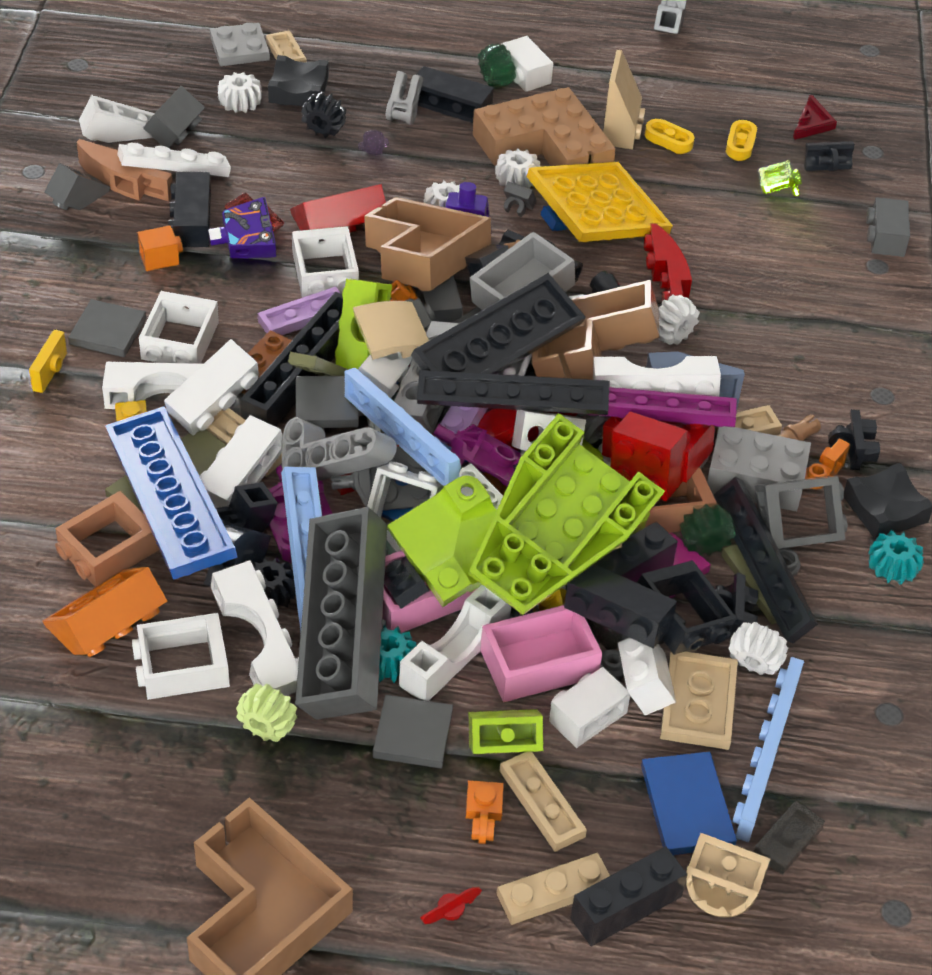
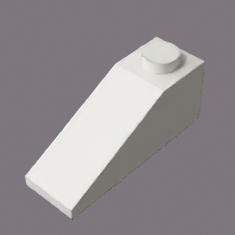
(113, 121)

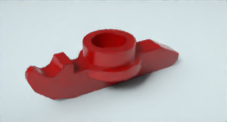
(451, 906)

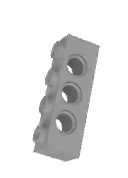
(407, 396)

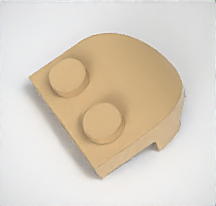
(724, 877)

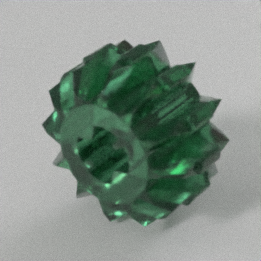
(496, 65)
(707, 529)

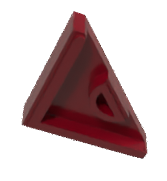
(814, 120)

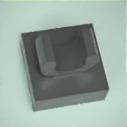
(518, 195)

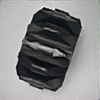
(323, 114)
(278, 580)

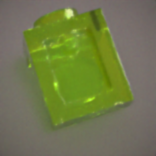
(780, 176)

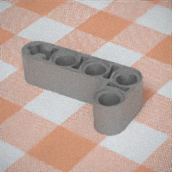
(337, 455)

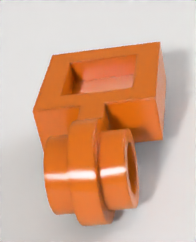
(831, 461)
(484, 807)

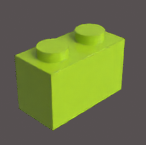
(505, 731)

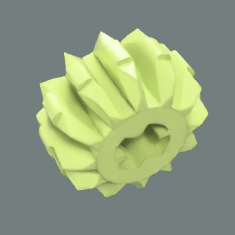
(266, 712)

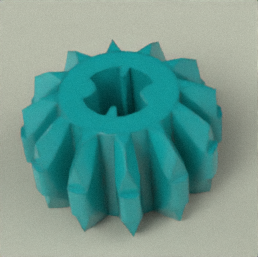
(895, 557)
(392, 650)

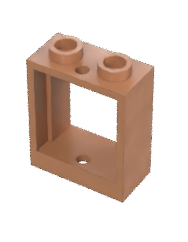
(672, 515)
(120, 557)

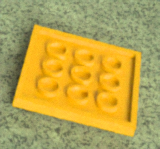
(597, 200)

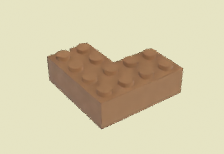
(544, 125)
(424, 241)
(611, 322)
(278, 894)

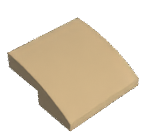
(390, 328)

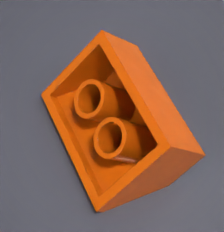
(107, 611)

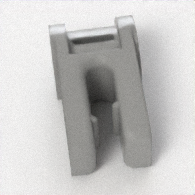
(396, 100)

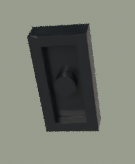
(403, 582)

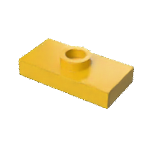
(48, 361)

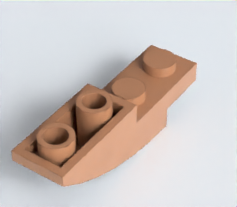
(127, 180)

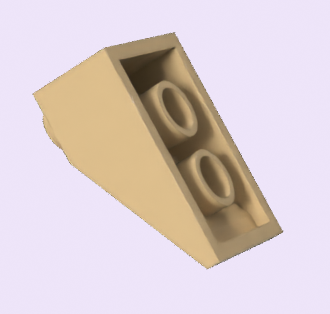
(623, 108)

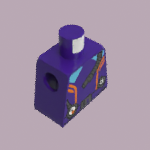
(246, 231)

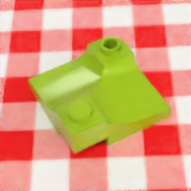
(445, 537)

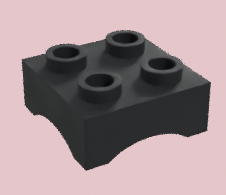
(297, 80)
(887, 501)

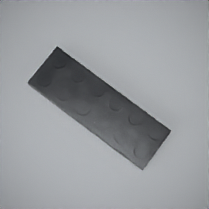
(503, 331)

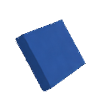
(686, 800)

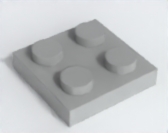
(239, 44)

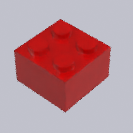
(651, 449)

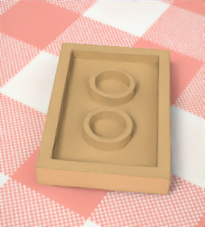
(704, 700)

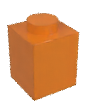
(159, 248)

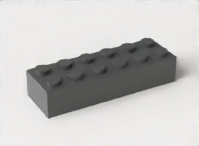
(342, 614)

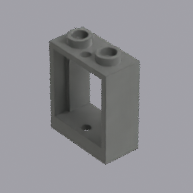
(769, 509)

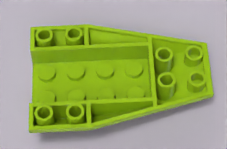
(557, 518)

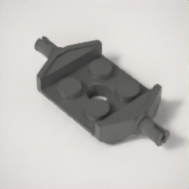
(397, 496)

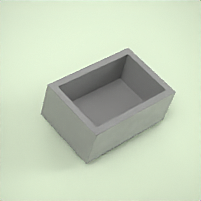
(519, 267)
(758, 460)

